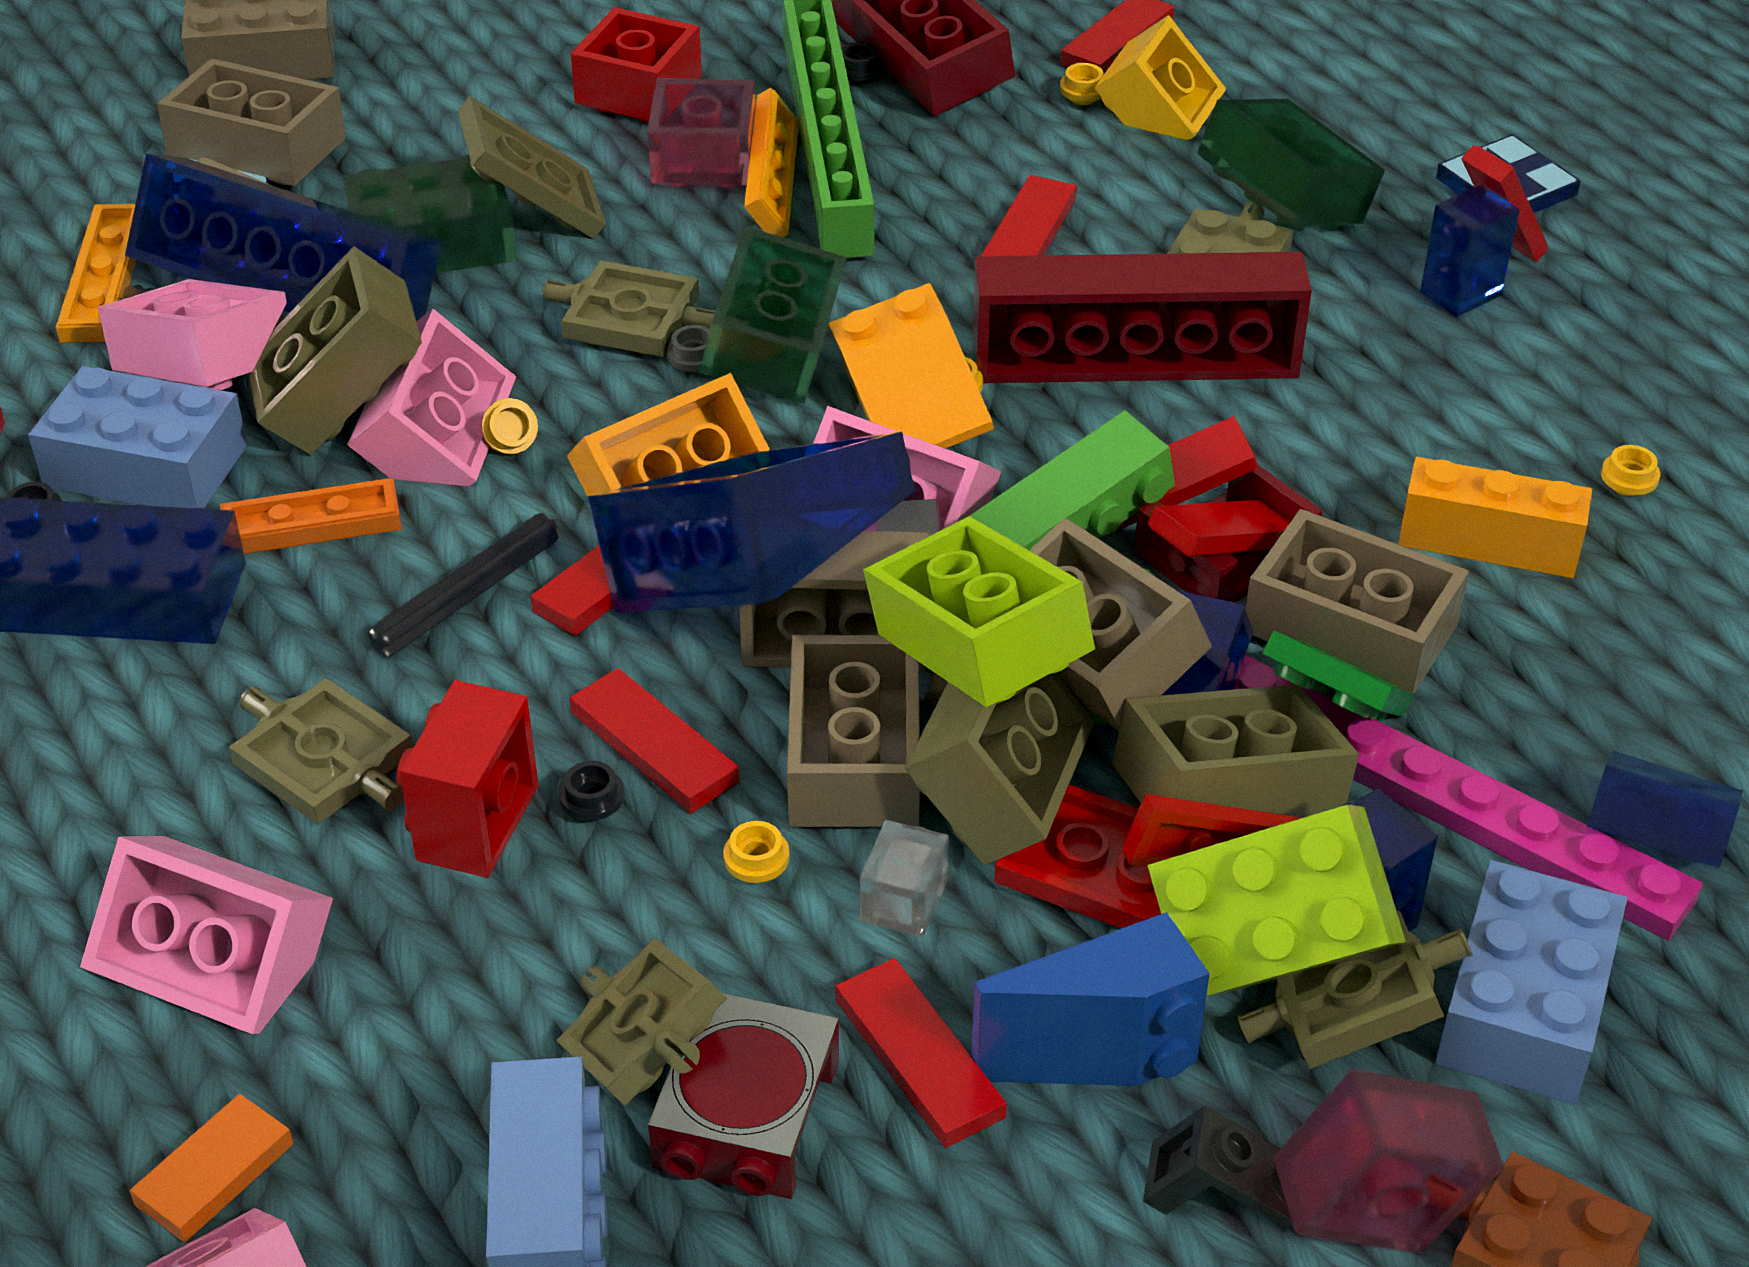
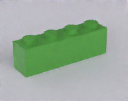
(1090, 483)

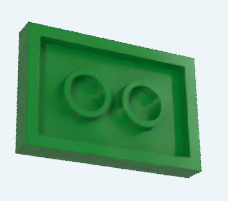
(1319, 671)

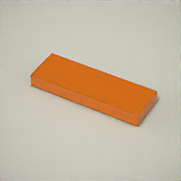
(316, 515)

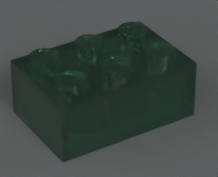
(1290, 163)
(443, 203)
(773, 314)

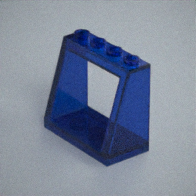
(744, 523)

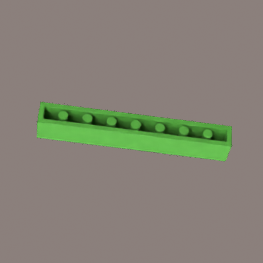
(828, 129)

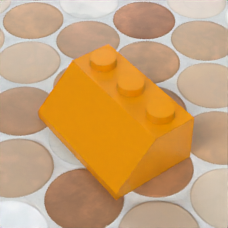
(669, 438)
(1495, 517)

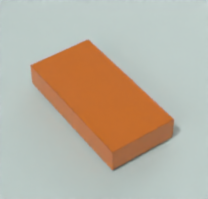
(211, 1167)

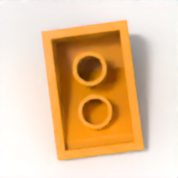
(911, 369)

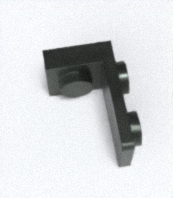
(1216, 1153)

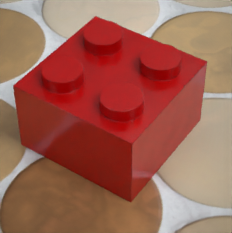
(626, 54)
(469, 778)

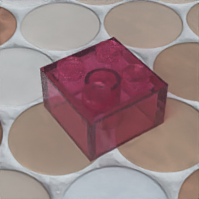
(701, 131)
(1387, 1162)

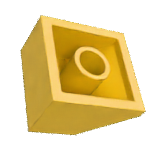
(1161, 83)

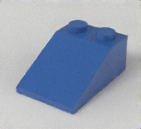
(1095, 1011)

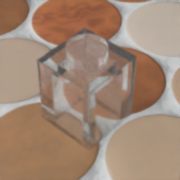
(904, 878)

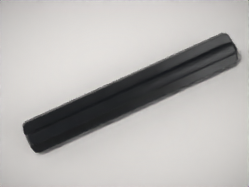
(462, 585)

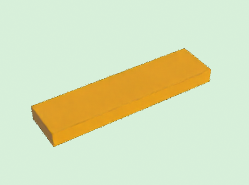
(772, 164)
(98, 275)

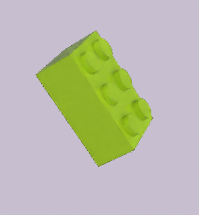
(980, 610)
(1281, 899)

